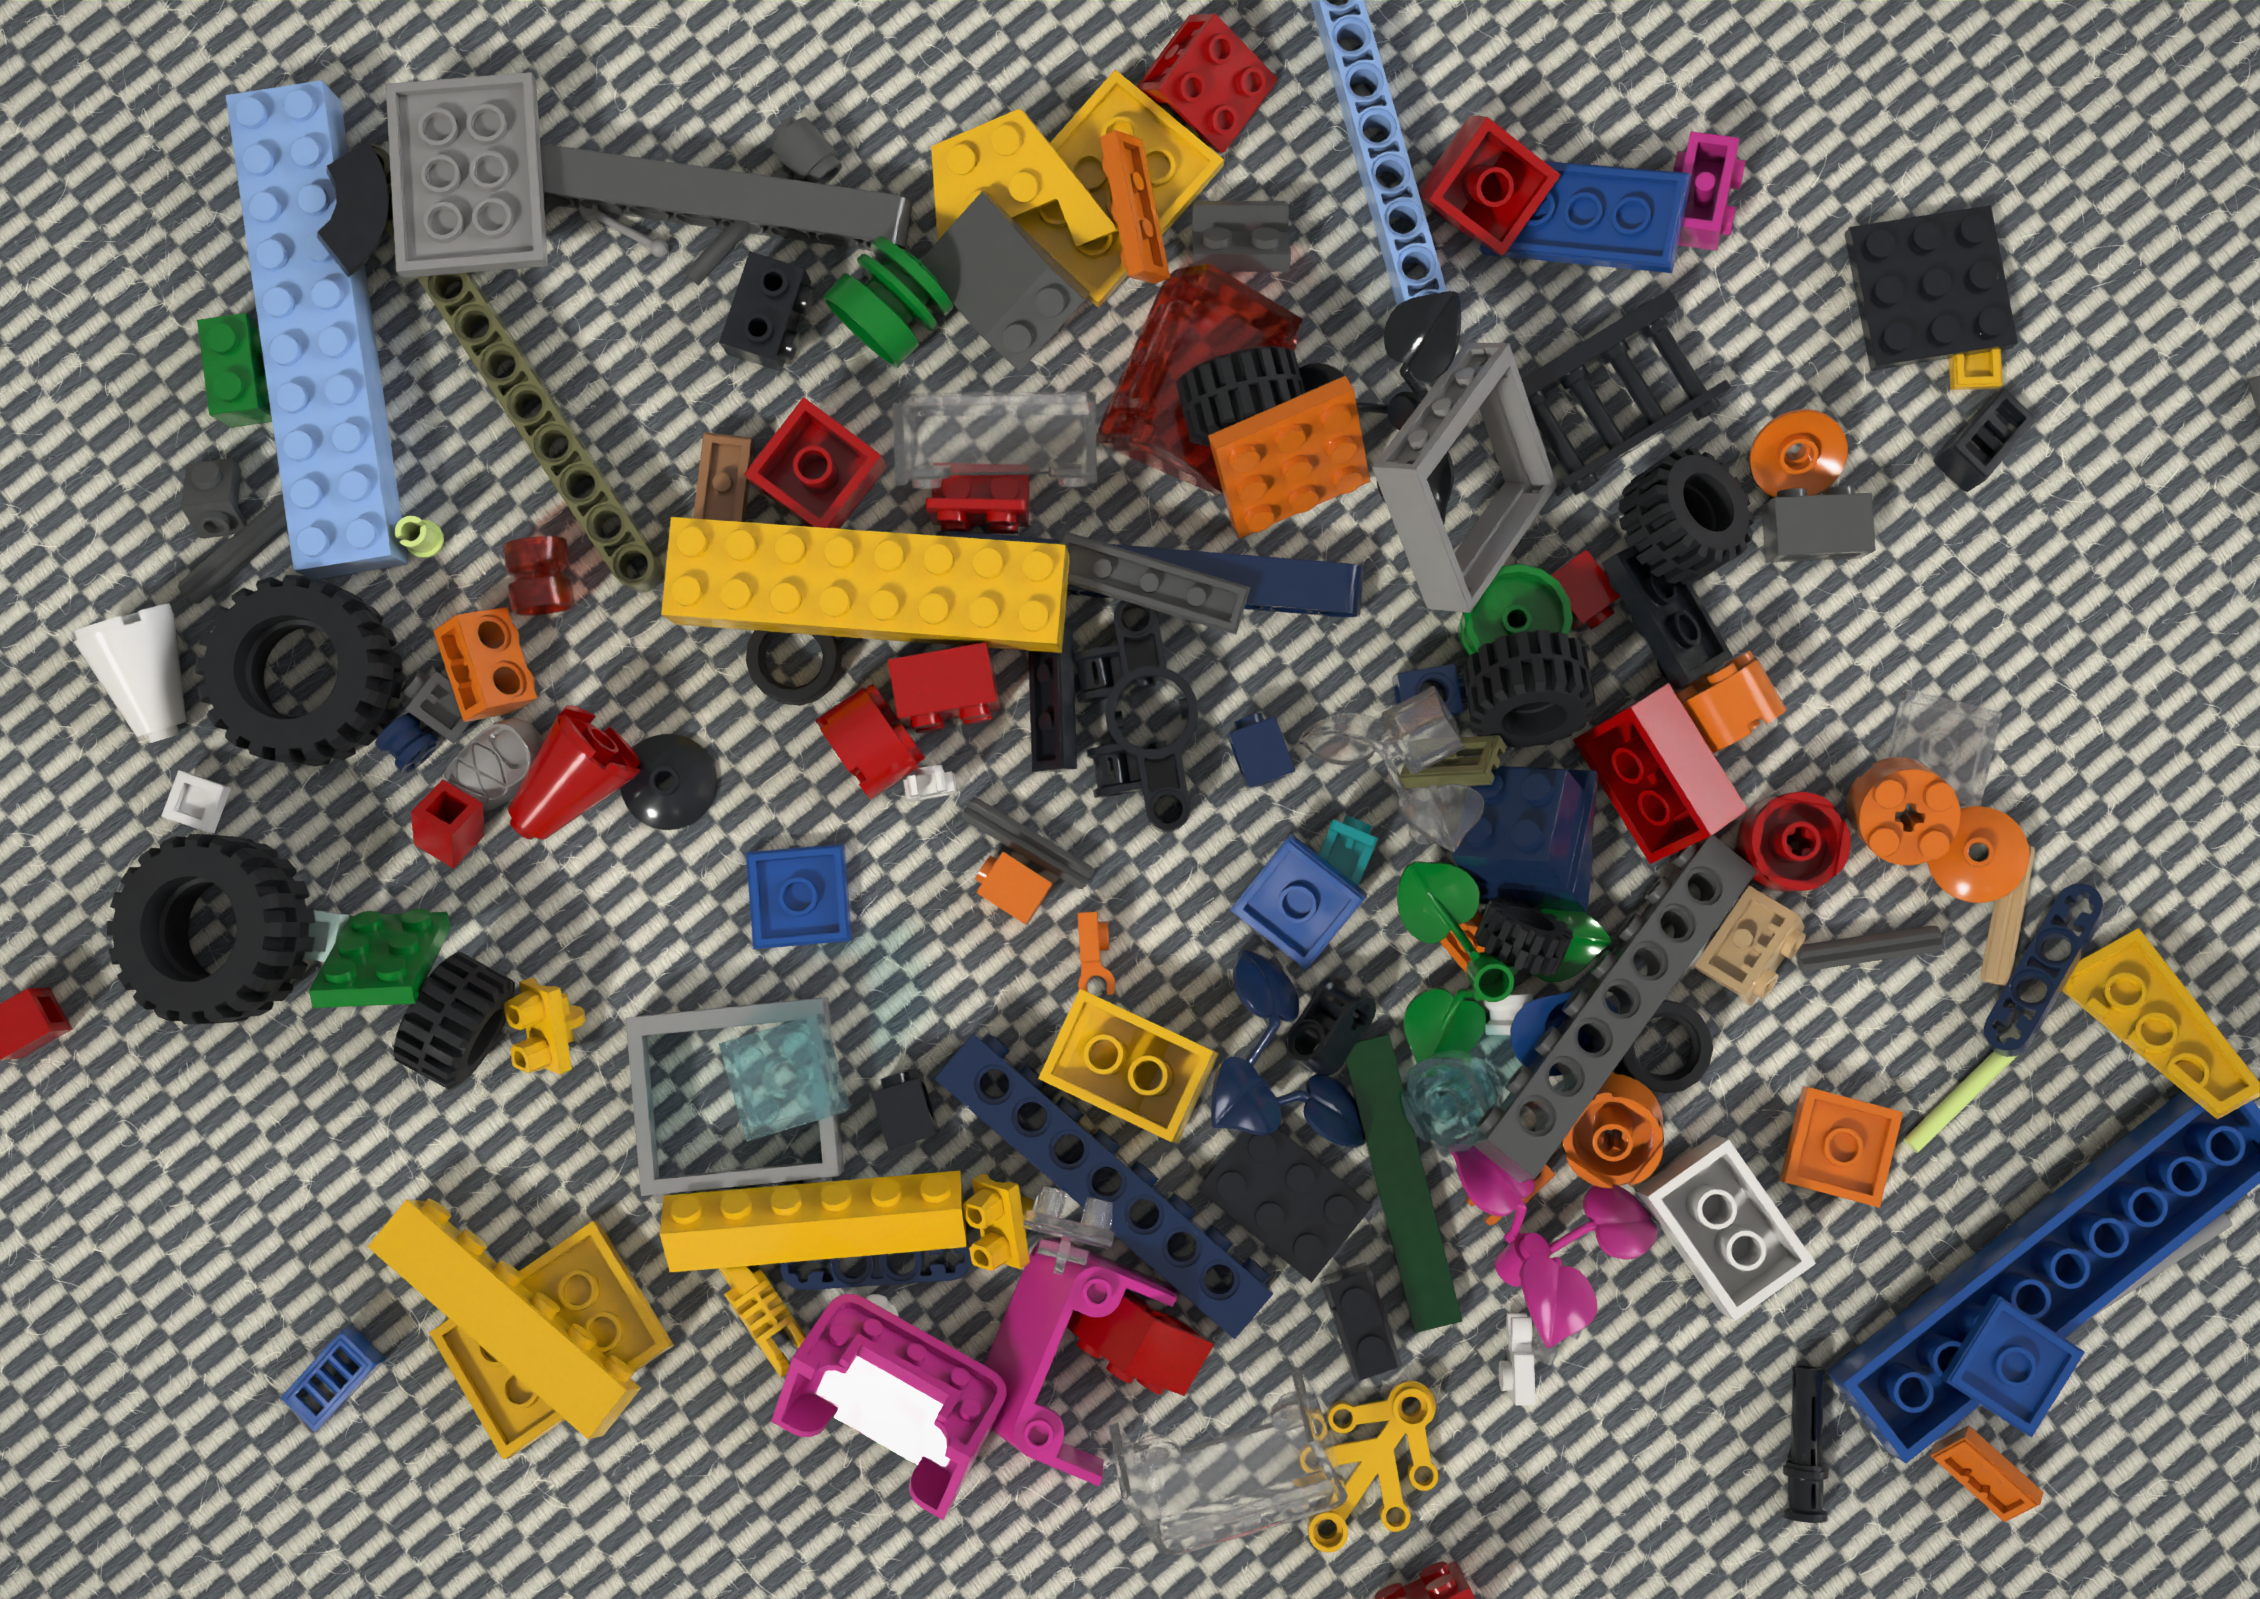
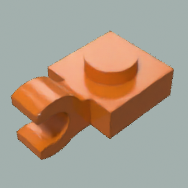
(1092, 940)

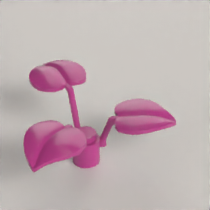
(1555, 1295)

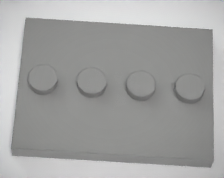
(466, 175)

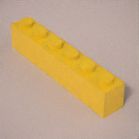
(813, 1221)
(506, 1317)

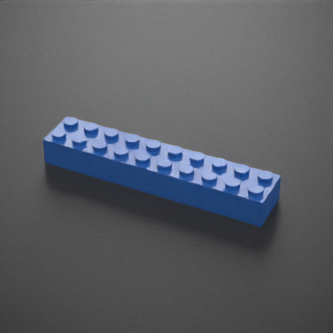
(2056, 1262)

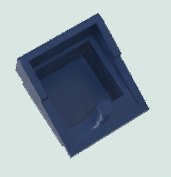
(1533, 837)

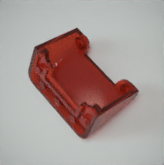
(1192, 320)

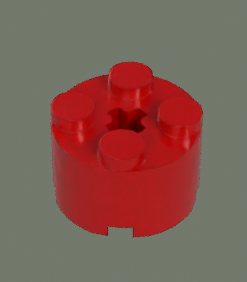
(867, 742)
(1808, 819)

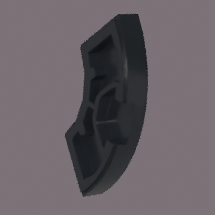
(359, 209)

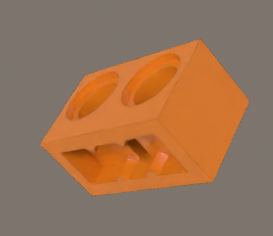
(477, 666)

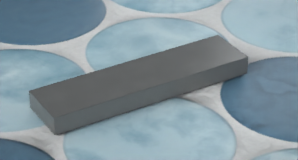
(1155, 583)

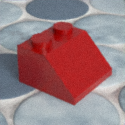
(1487, 184)

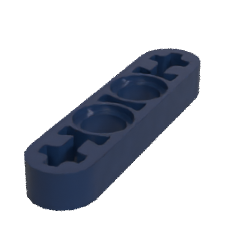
(2051, 973)
(877, 1272)

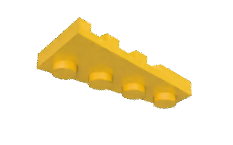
(2157, 1017)

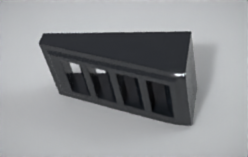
(1968, 465)

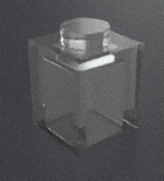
(1421, 731)

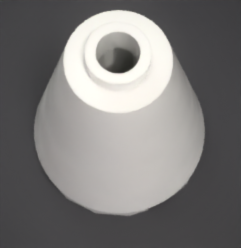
(138, 668)

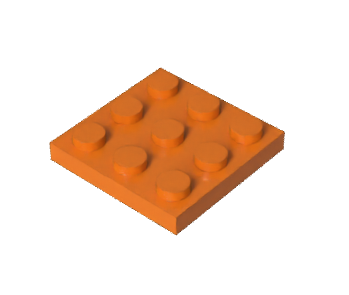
(1291, 457)

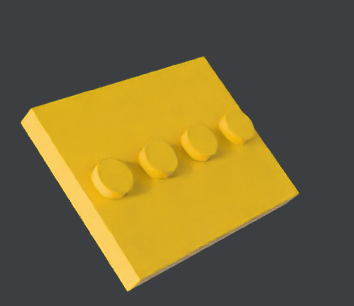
(1177, 169)
(591, 1290)

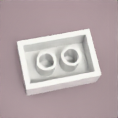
(1725, 1227)

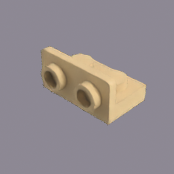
(1752, 946)

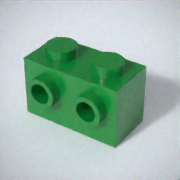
(234, 370)

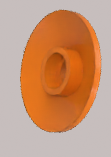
(1812, 467)
(1994, 876)

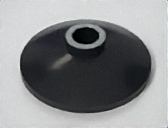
(692, 785)

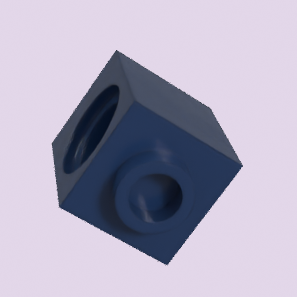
(1453, 685)
(1260, 750)

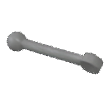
(658, 246)

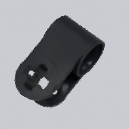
(1330, 1026)

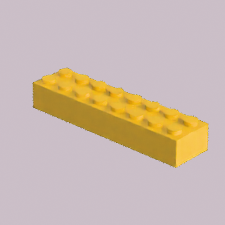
(866, 584)

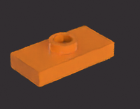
(1986, 1473)

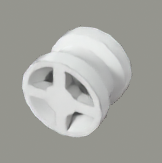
(1503, 1013)

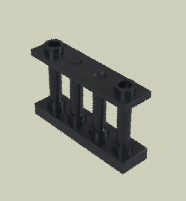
(1612, 347)

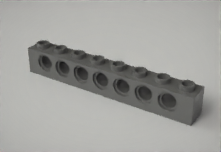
(1721, 880)

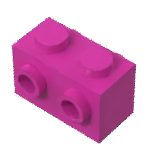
(1713, 173)

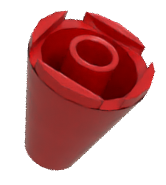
(570, 774)

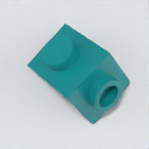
(1349, 847)

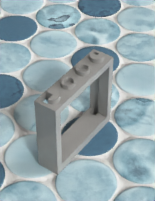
(1486, 380)
(650, 1183)

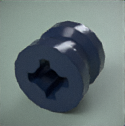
(407, 743)

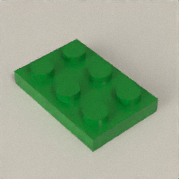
(380, 959)

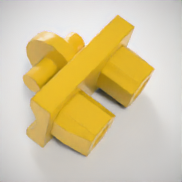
(548, 1027)
(1000, 1216)

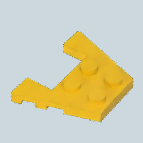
(1017, 171)

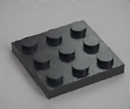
(1930, 287)

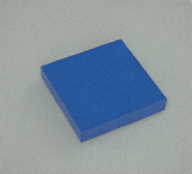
(798, 896)
(1298, 901)
(2012, 1365)

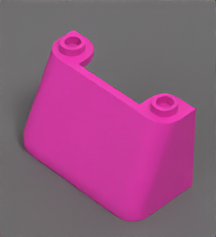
(895, 1390)

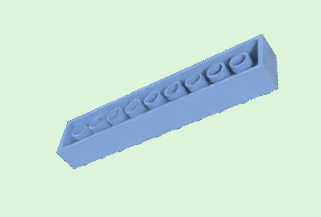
(314, 336)

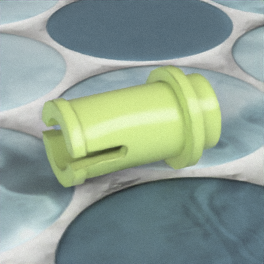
(419, 536)

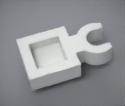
(930, 783)
(1518, 1372)

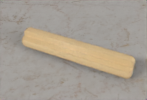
(2005, 932)

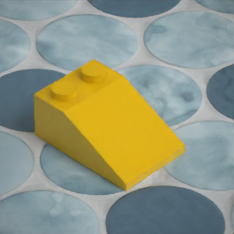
(1128, 1066)

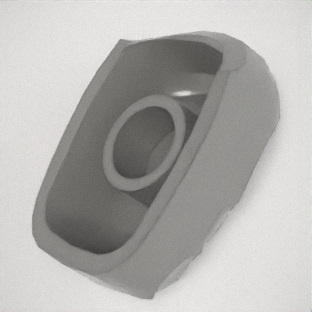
(495, 762)

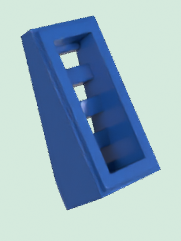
(360, 1351)

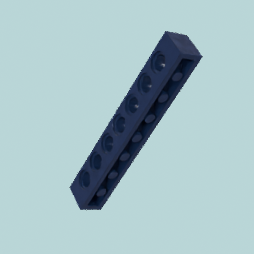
(1228, 1306)

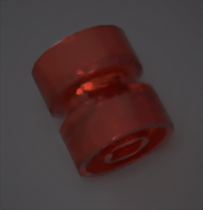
(541, 592)

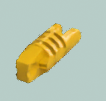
(762, 1312)

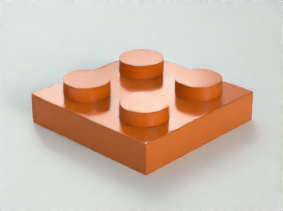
(1841, 1146)

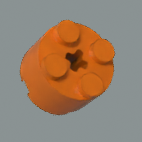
(1731, 701)
(1921, 832)
(1634, 1140)

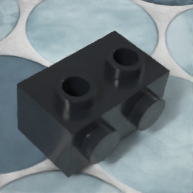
(767, 312)

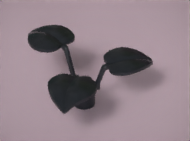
(1425, 339)

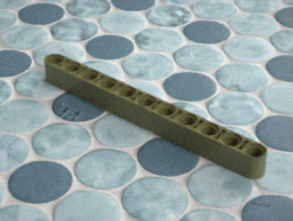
(546, 427)

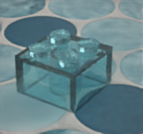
(784, 1077)

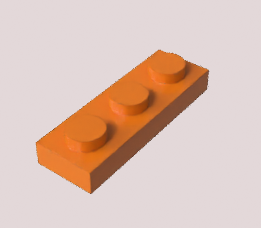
(1134, 207)

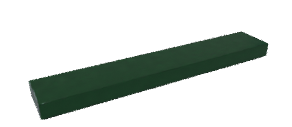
(1402, 1185)

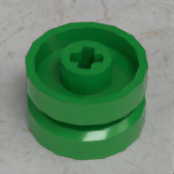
(1518, 594)

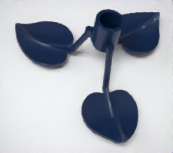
(1243, 1097)

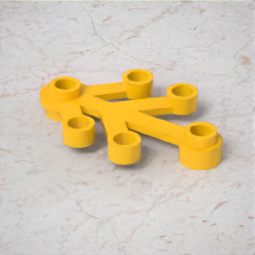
(1378, 1457)

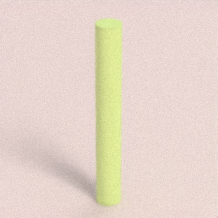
(1957, 1100)

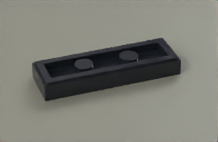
(1053, 707)

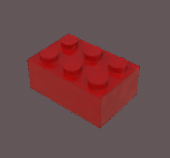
(1660, 774)

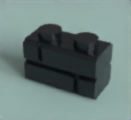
(1361, 1321)

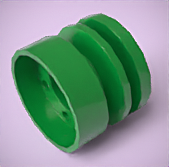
(888, 301)

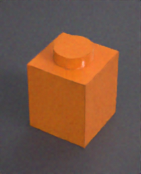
(1012, 886)

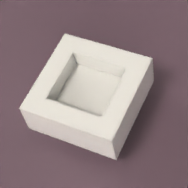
(196, 801)

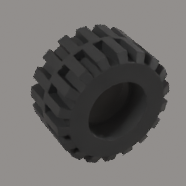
(1237, 388)
(1686, 516)
(1529, 688)
(453, 1020)

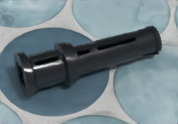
(1805, 1468)

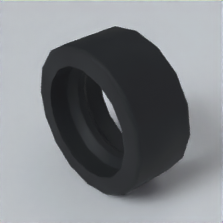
(800, 695)
(1698, 1059)

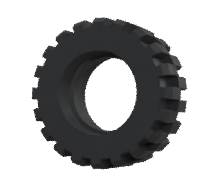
(238, 659)
(155, 917)

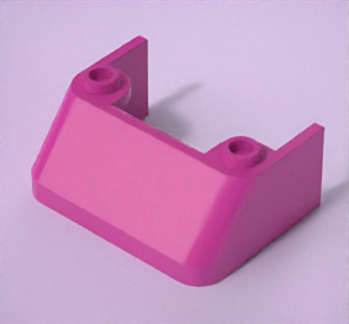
(1032, 1336)

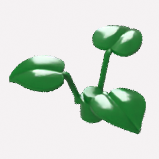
(1431, 904)

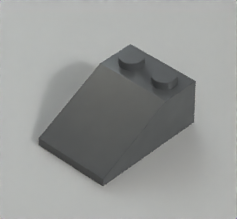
(1003, 281)

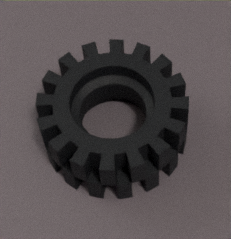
(1523, 936)

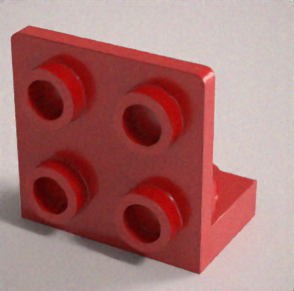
(1209, 79)
(981, 501)

